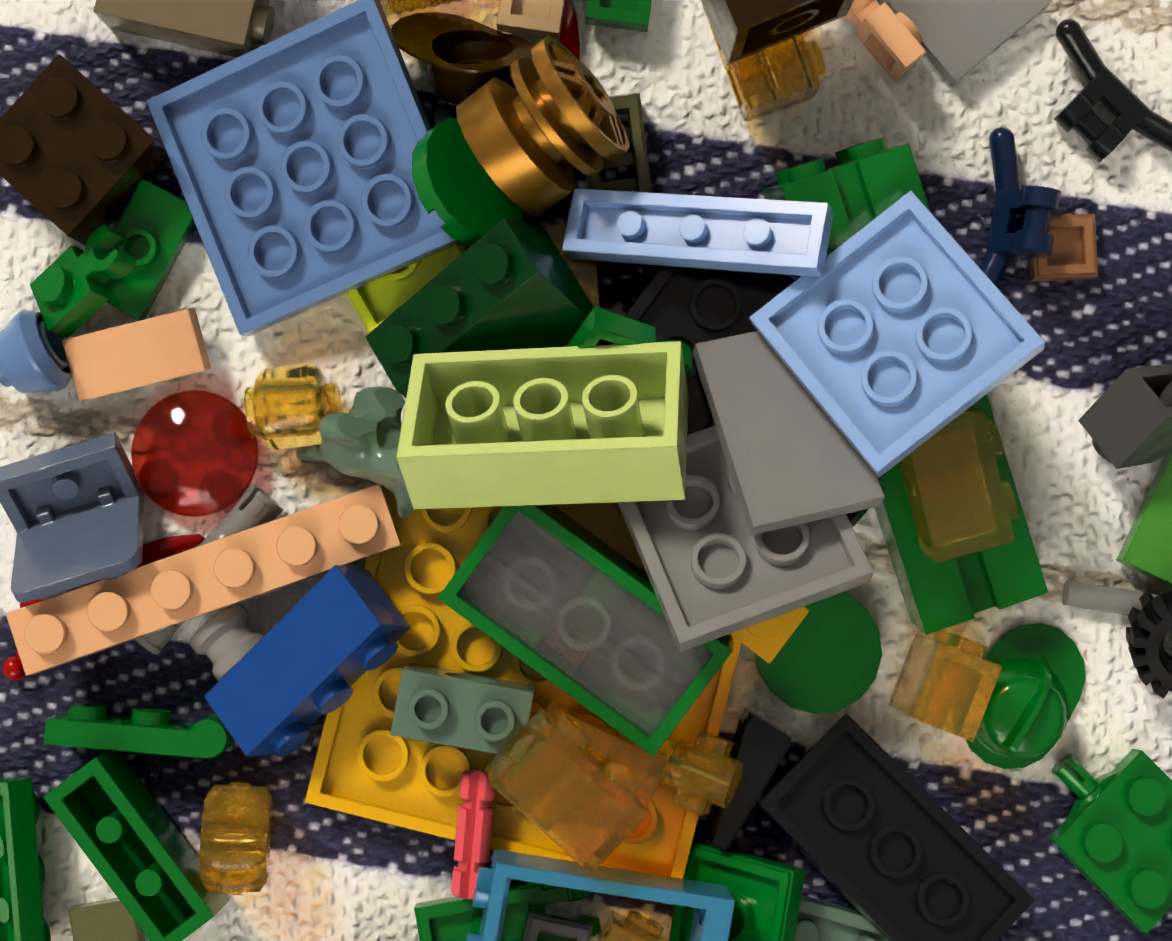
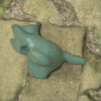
(365, 442)

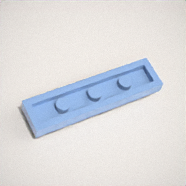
(699, 231)

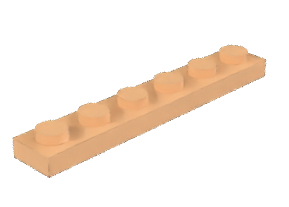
(203, 579)

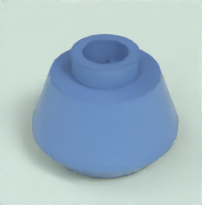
(32, 355)

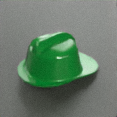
(1032, 696)

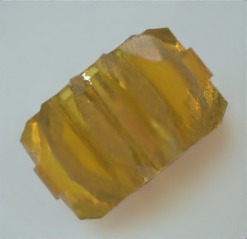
(236, 838)

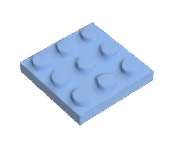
(897, 333)

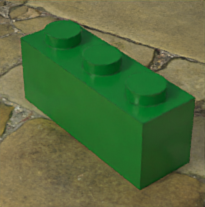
(135, 848)

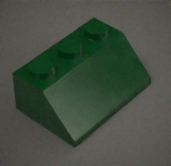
(494, 296)

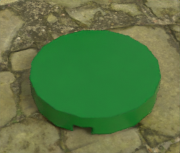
(457, 185)
(826, 658)

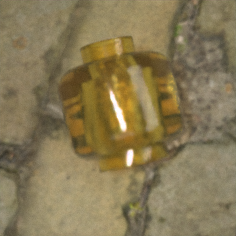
(289, 404)

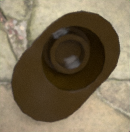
(459, 52)

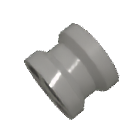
(225, 639)

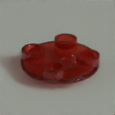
(194, 453)

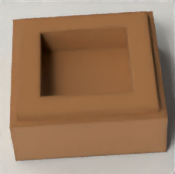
(1072, 251)

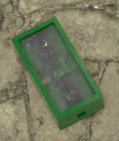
(582, 621)

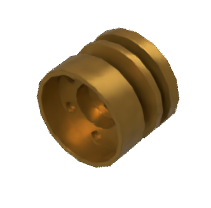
(536, 132)

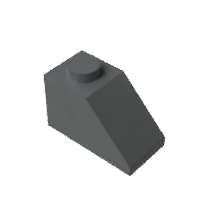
(1133, 417)

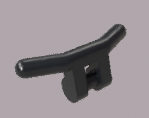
(1112, 92)

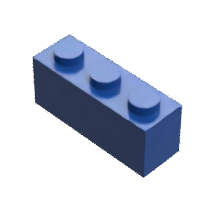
(308, 662)

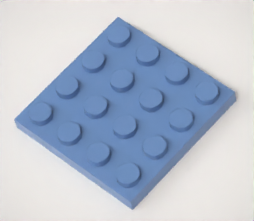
(303, 165)

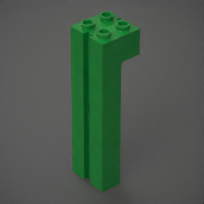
(950, 591)

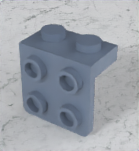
(73, 517)

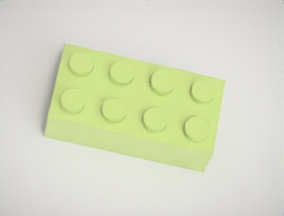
(546, 426)

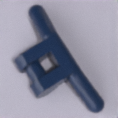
(1010, 204)

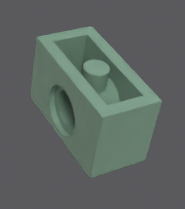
(460, 708)

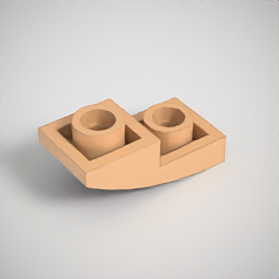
(136, 354)

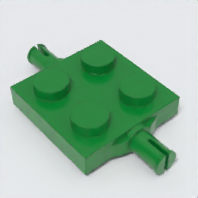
(1121, 835)

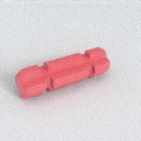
(472, 831)

